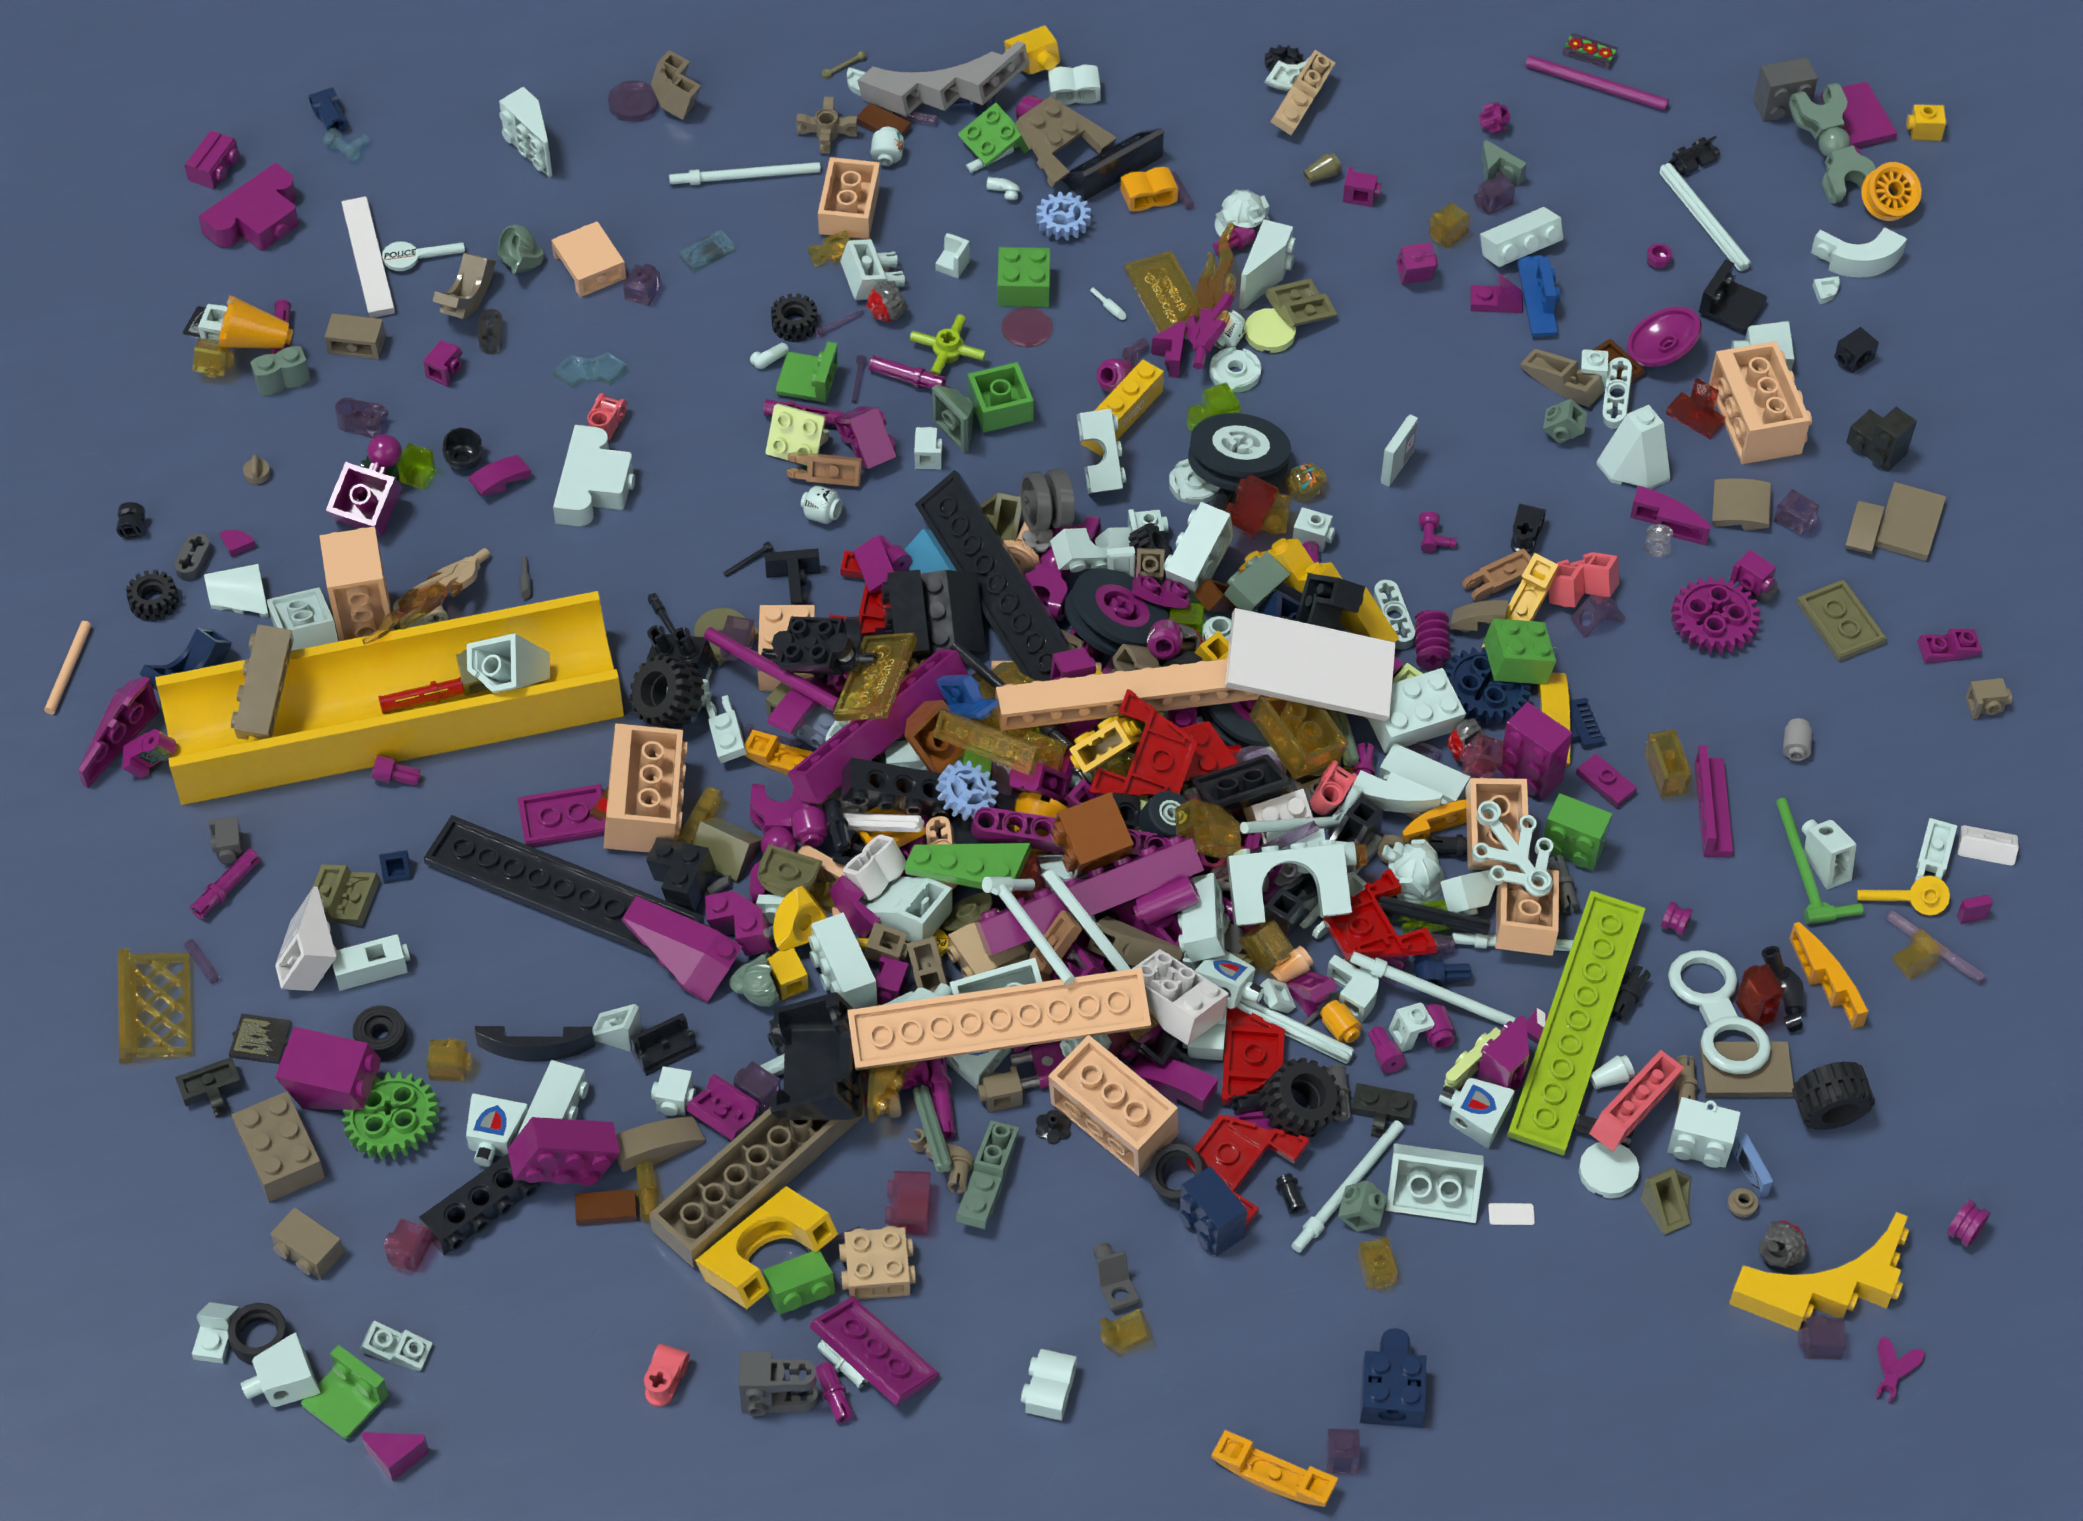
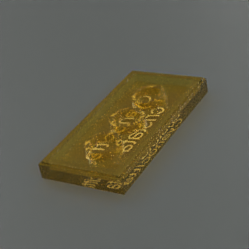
(1162, 289)
(874, 687)

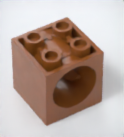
(1091, 835)

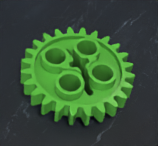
(392, 1115)

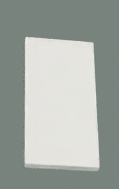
(1310, 664)

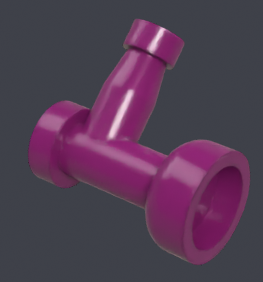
(1429, 522)

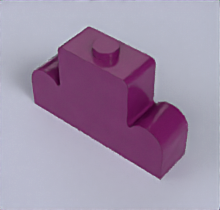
(257, 210)

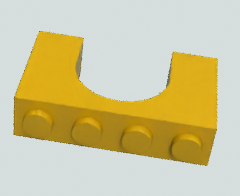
(783, 1216)

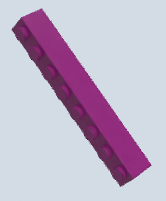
(866, 738)
(1095, 893)

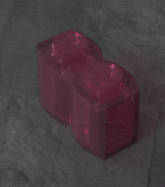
(909, 1201)

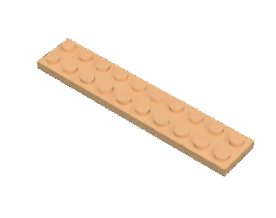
(998, 1019)

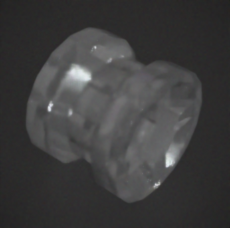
(1658, 540)

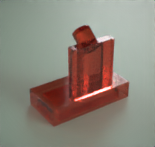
(1698, 410)

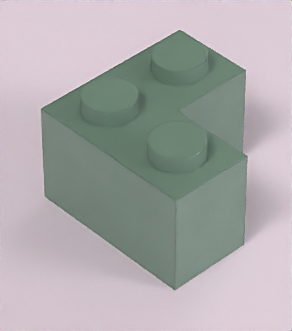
(1256, 583)

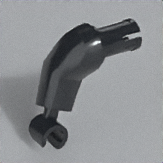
(1794, 989)

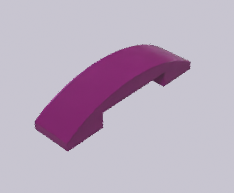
(794, 707)

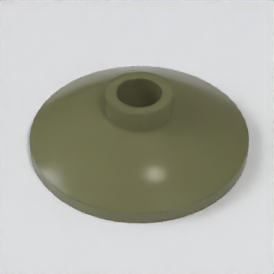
(967, 911)

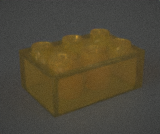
(1299, 734)

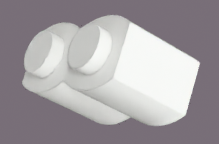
(875, 866)

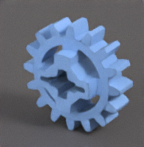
(1063, 216)
(966, 789)

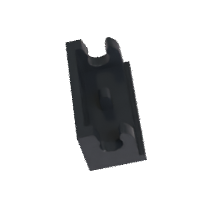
(663, 1044)

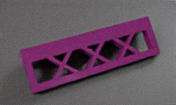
(1713, 805)

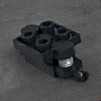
(817, 647)

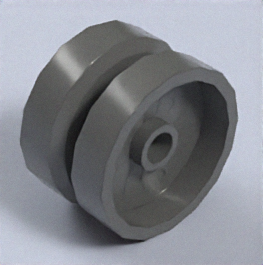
(1047, 500)

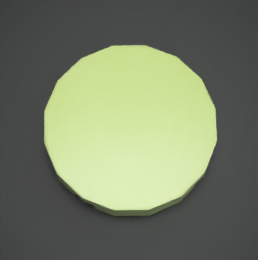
(1269, 331)

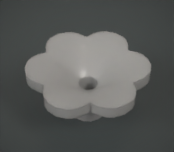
(1039, 540)

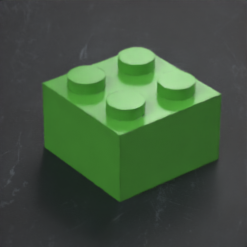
(1023, 277)
(1000, 397)
(1519, 651)
(1577, 831)

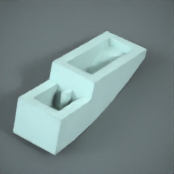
(1398, 793)

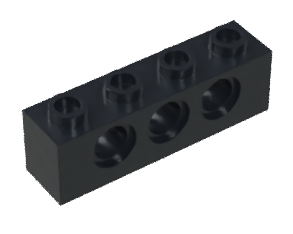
(887, 781)
(463, 1202)

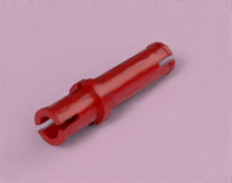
(389, 703)

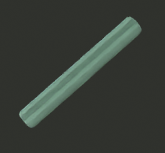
(932, 1129)

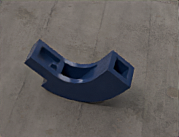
(204, 650)

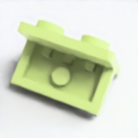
(795, 432)

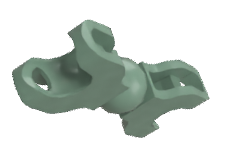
(1825, 124)

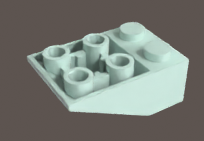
(525, 128)
(912, 906)

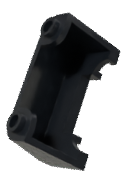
(817, 1062)

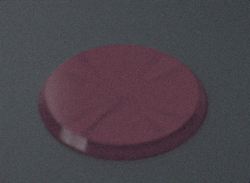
(1026, 327)

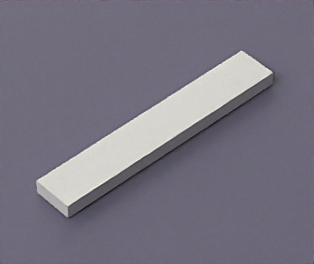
(368, 257)

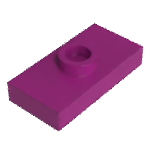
(1606, 780)

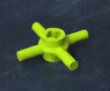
(948, 345)

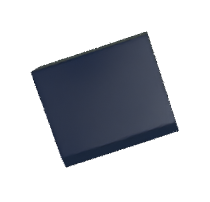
(395, 866)

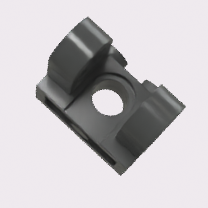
(765, 1388)

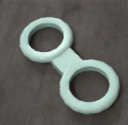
(1719, 1012)

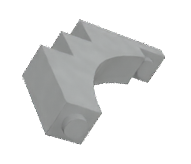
(941, 88)

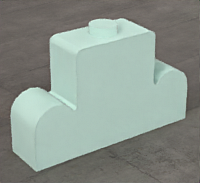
(592, 477)

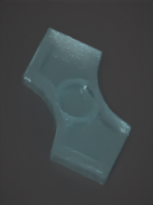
(579, 370)

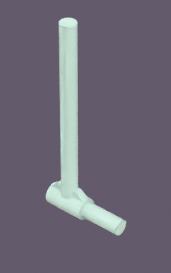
(1329, 823)
(1003, 887)

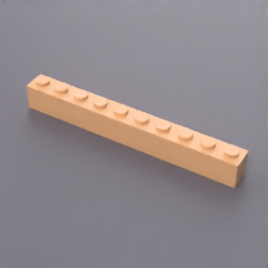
(1103, 694)

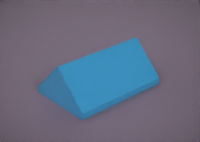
(927, 553)

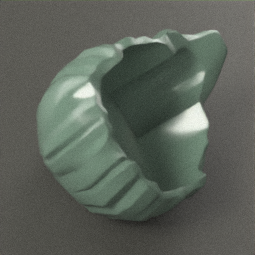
(519, 249)
(756, 982)

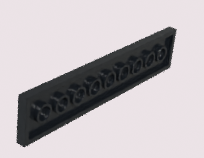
(1003, 587)
(540, 880)

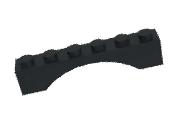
(1300, 897)

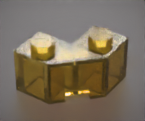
(1211, 826)

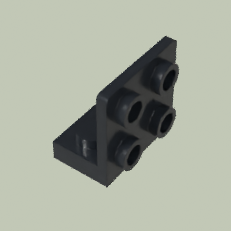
(1730, 301)

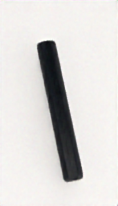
(1435, 915)

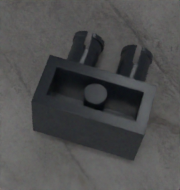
(682, 647)

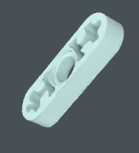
(1613, 383)
(1397, 604)

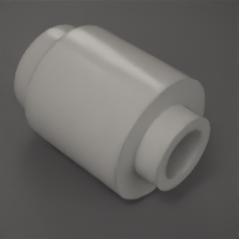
(1797, 740)

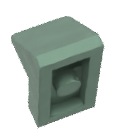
(1496, 159)

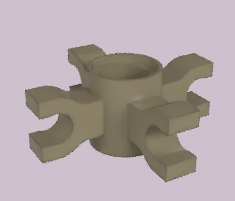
(826, 125)

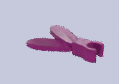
(1893, 1369)

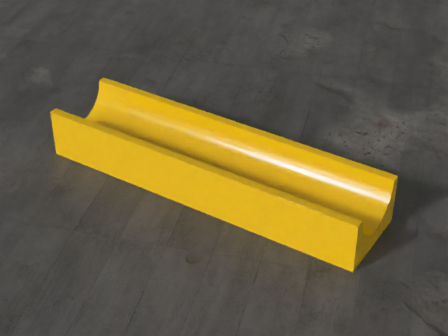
(333, 713)

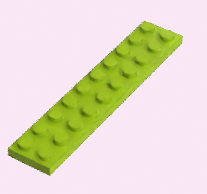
(1576, 1023)

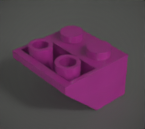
(1506, 1057)

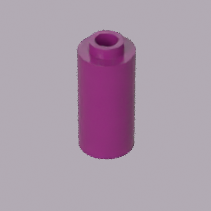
(1166, 900)

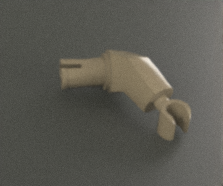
(961, 1160)

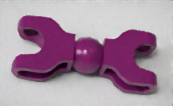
(1049, 580)
(776, 824)

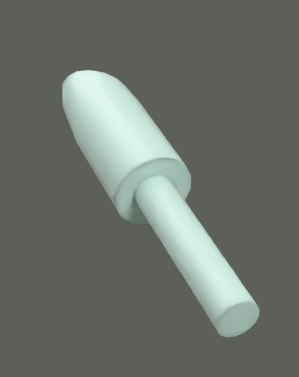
(1110, 305)

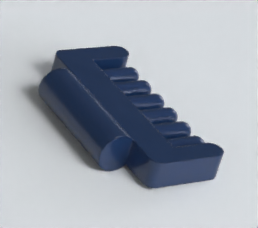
(1580, 726)

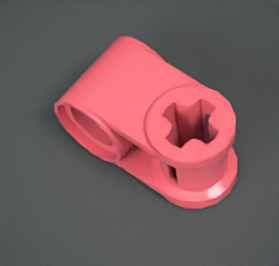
(607, 414)
(1334, 785)
(665, 1374)

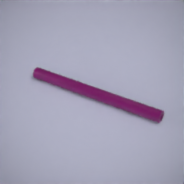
(1597, 82)
(771, 668)

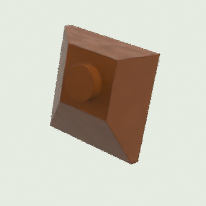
(919, 733)

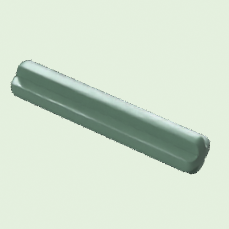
(1350, 755)

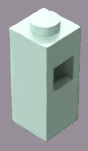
(370, 962)

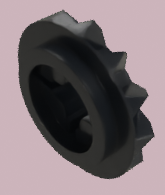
(1276, 54)

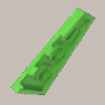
(968, 862)

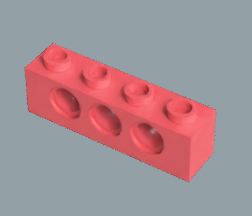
(1636, 1100)

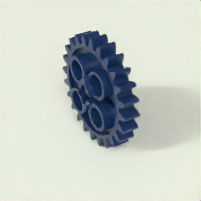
(1469, 676)

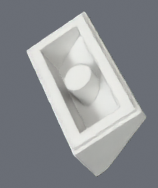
(1988, 845)

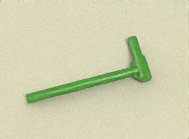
(1816, 911)

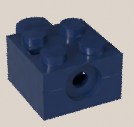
(1396, 1383)

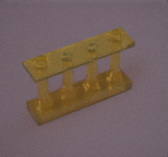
(1013, 748)

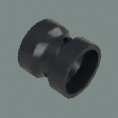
(130, 520)

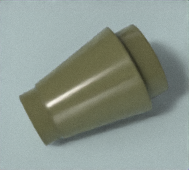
(1323, 168)

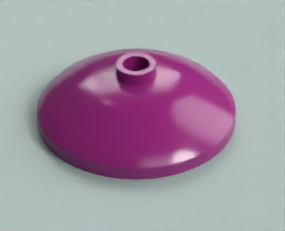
(1664, 336)

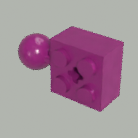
(372, 485)

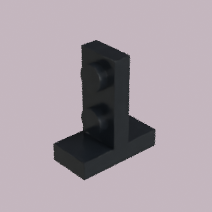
(795, 566)

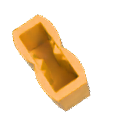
(1149, 189)

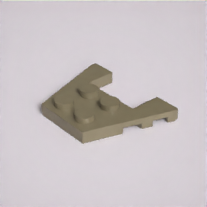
(1051, 128)

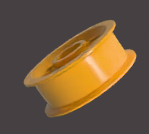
(1902, 182)

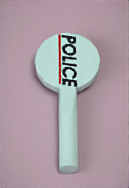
(404, 256)

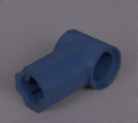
(327, 107)

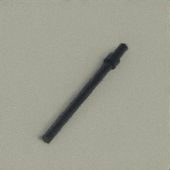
(995, 681)

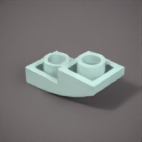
(395, 1347)

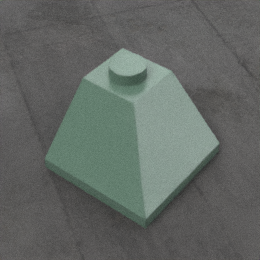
(953, 415)

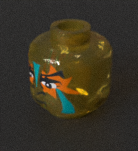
(1306, 481)

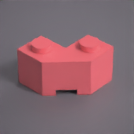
(1593, 575)

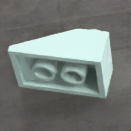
(1267, 261)
(305, 616)

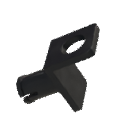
(1161, 1050)

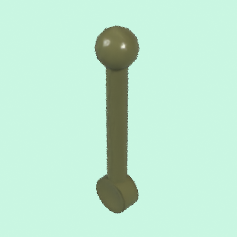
(827, 73)

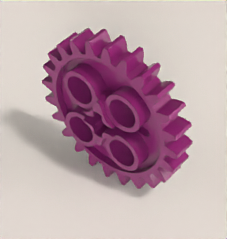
(1715, 615)

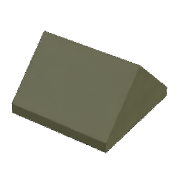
(729, 846)

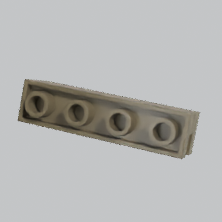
(263, 682)

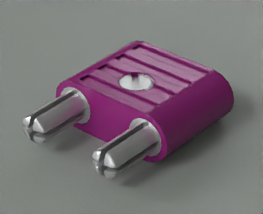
(1044, 1061)

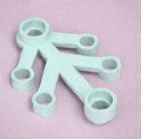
(1516, 853)

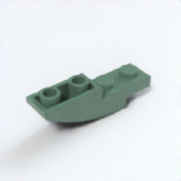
(988, 1175)

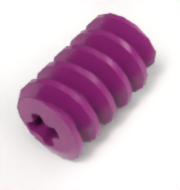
(1432, 639)

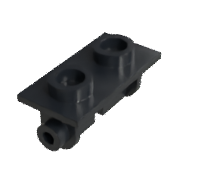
(1701, 150)

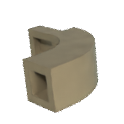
(468, 287)

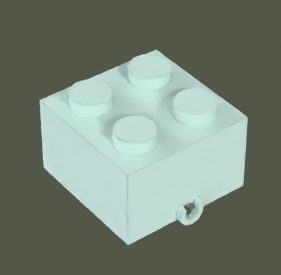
(1703, 1132)

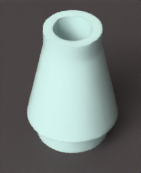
(1614, 1072)

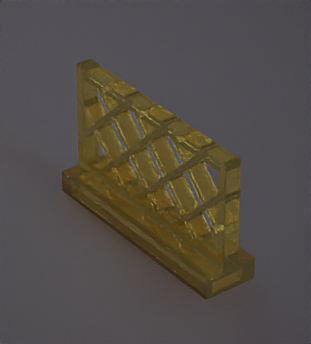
(128, 1005)

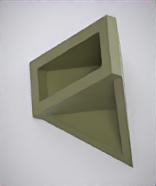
(1005, 514)
(1668, 1199)

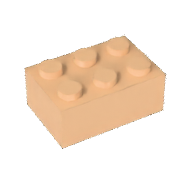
(849, 197)
(772, 620)
(1513, 801)
(1525, 920)

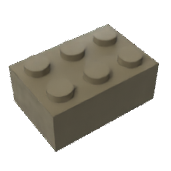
(278, 1146)

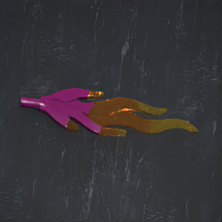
(1212, 301)

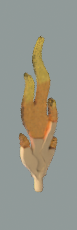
(431, 593)

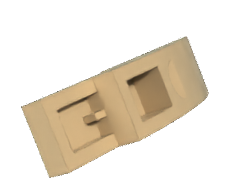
(1302, 92)

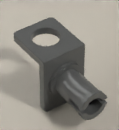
(1114, 1275)

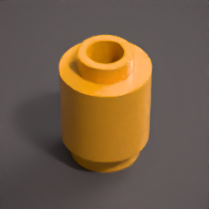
(1341, 1022)

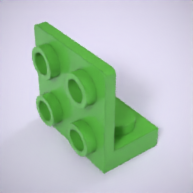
(992, 135)
(809, 375)
(347, 1394)

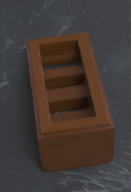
(1212, 596)

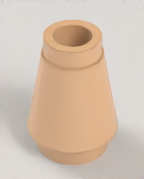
(1294, 967)

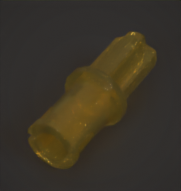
(646, 1190)

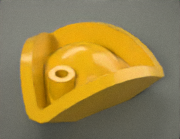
(795, 918)

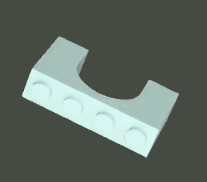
(1323, 862)

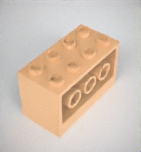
(1760, 402)
(355, 582)
(644, 787)
(1113, 1105)

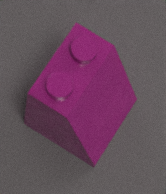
(327, 1070)

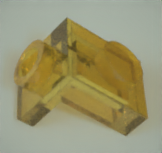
(1125, 1331)

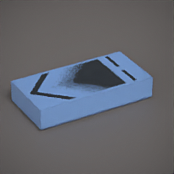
(1752, 1165)

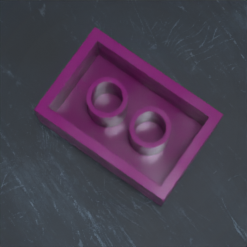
(1535, 750)
(563, 1151)

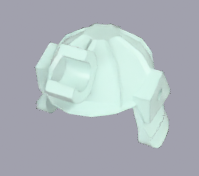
(1243, 210)
(1416, 869)

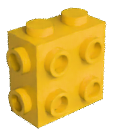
(1098, 747)

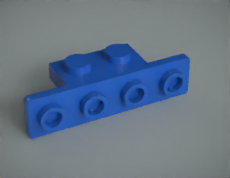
(1539, 293)
(964, 696)

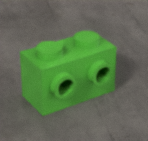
(799, 1281)

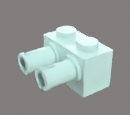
(865, 266)

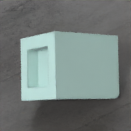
(954, 257)

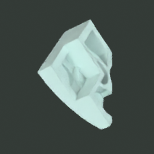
(237, 590)

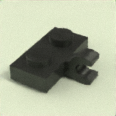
(209, 1083)
(1382, 1105)

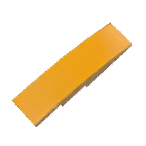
(1824, 968)

